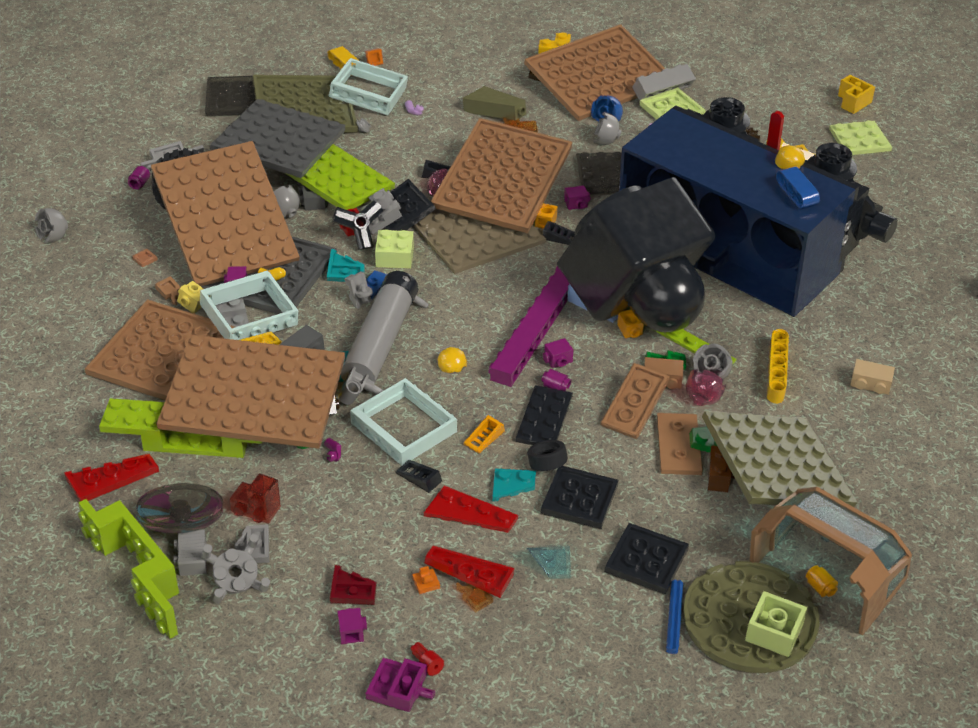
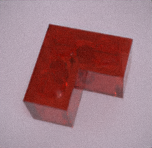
(257, 500)

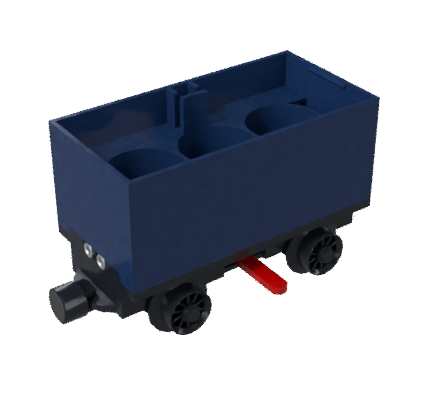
(760, 233)

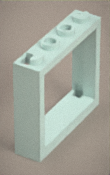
(364, 98)
(244, 287)
(361, 420)

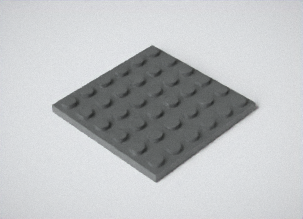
(282, 136)
(298, 279)

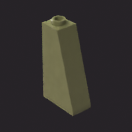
(494, 104)

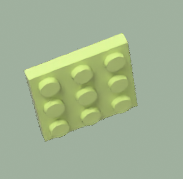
(663, 102)
(861, 137)

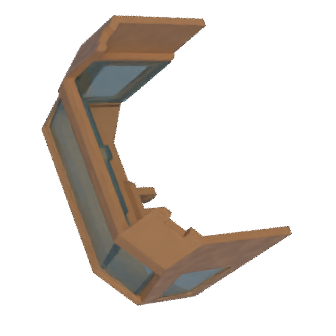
(883, 552)

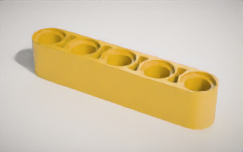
(777, 366)

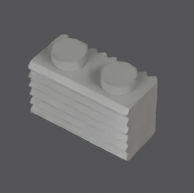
(190, 550)

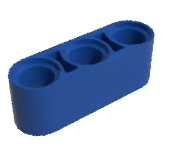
(798, 187)

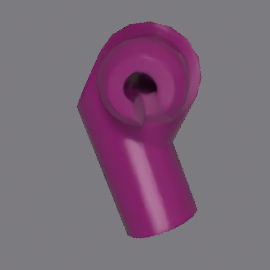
(335, 447)

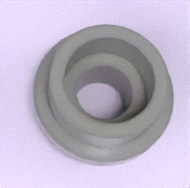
(363, 125)

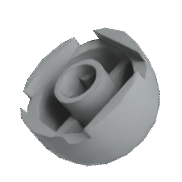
(607, 130)
(287, 200)
(52, 223)
(713, 359)

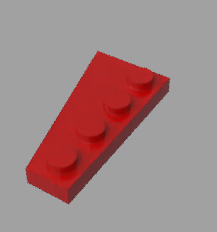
(102, 480)
(463, 508)
(472, 570)

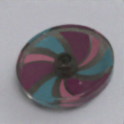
(179, 508)

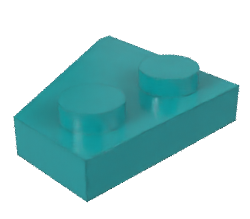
(342, 267)
(512, 482)

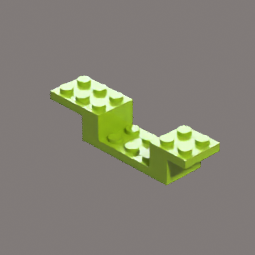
(141, 419)
(154, 577)

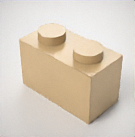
(872, 376)

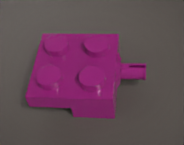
(399, 684)

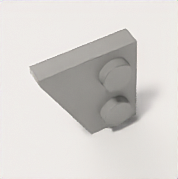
(261, 552)

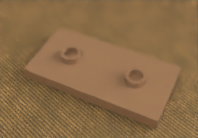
(635, 401)
(674, 444)

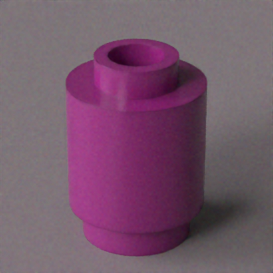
(138, 177)
(556, 380)

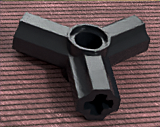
(367, 215)

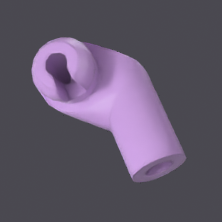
(413, 110)

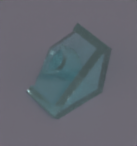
(553, 560)

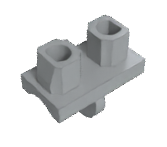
(359, 289)

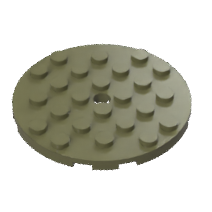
(718, 620)

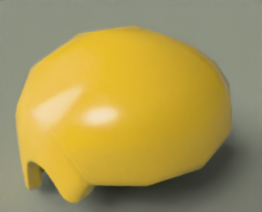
(789, 157)
(452, 360)

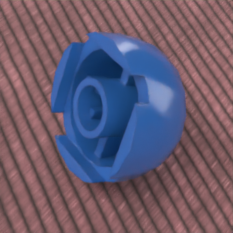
(606, 104)

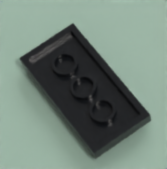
(544, 415)

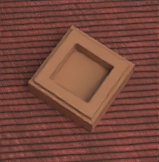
(144, 258)

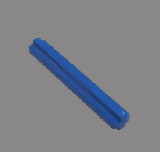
(674, 618)

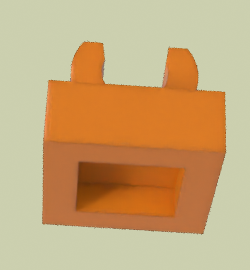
(374, 57)
(426, 580)

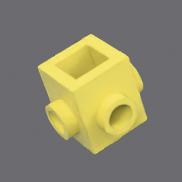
(190, 297)

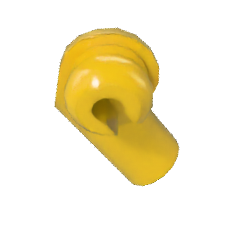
(277, 273)

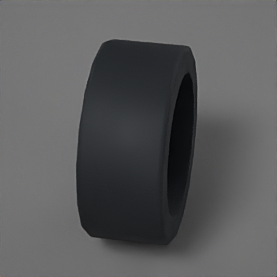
(547, 455)

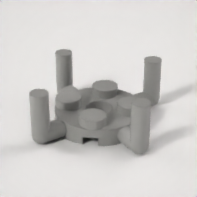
(235, 558)

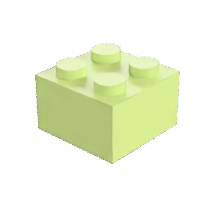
(394, 249)
(776, 624)

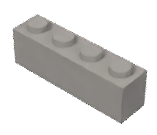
(663, 81)

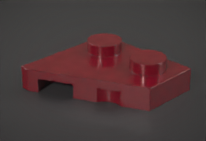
(352, 588)

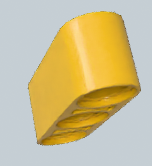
(340, 56)

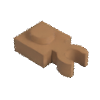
(168, 289)

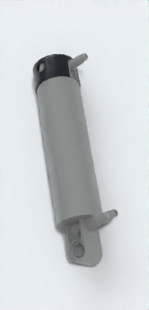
(378, 335)

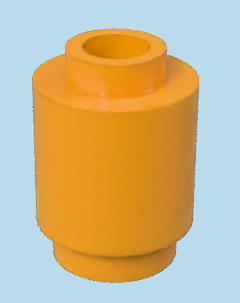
(822, 581)

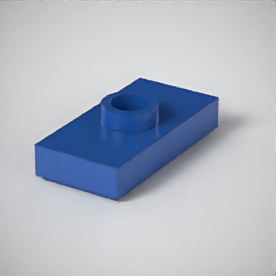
(374, 281)

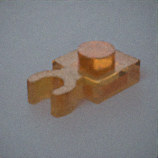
(474, 597)

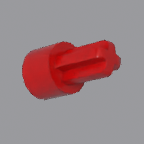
(429, 657)

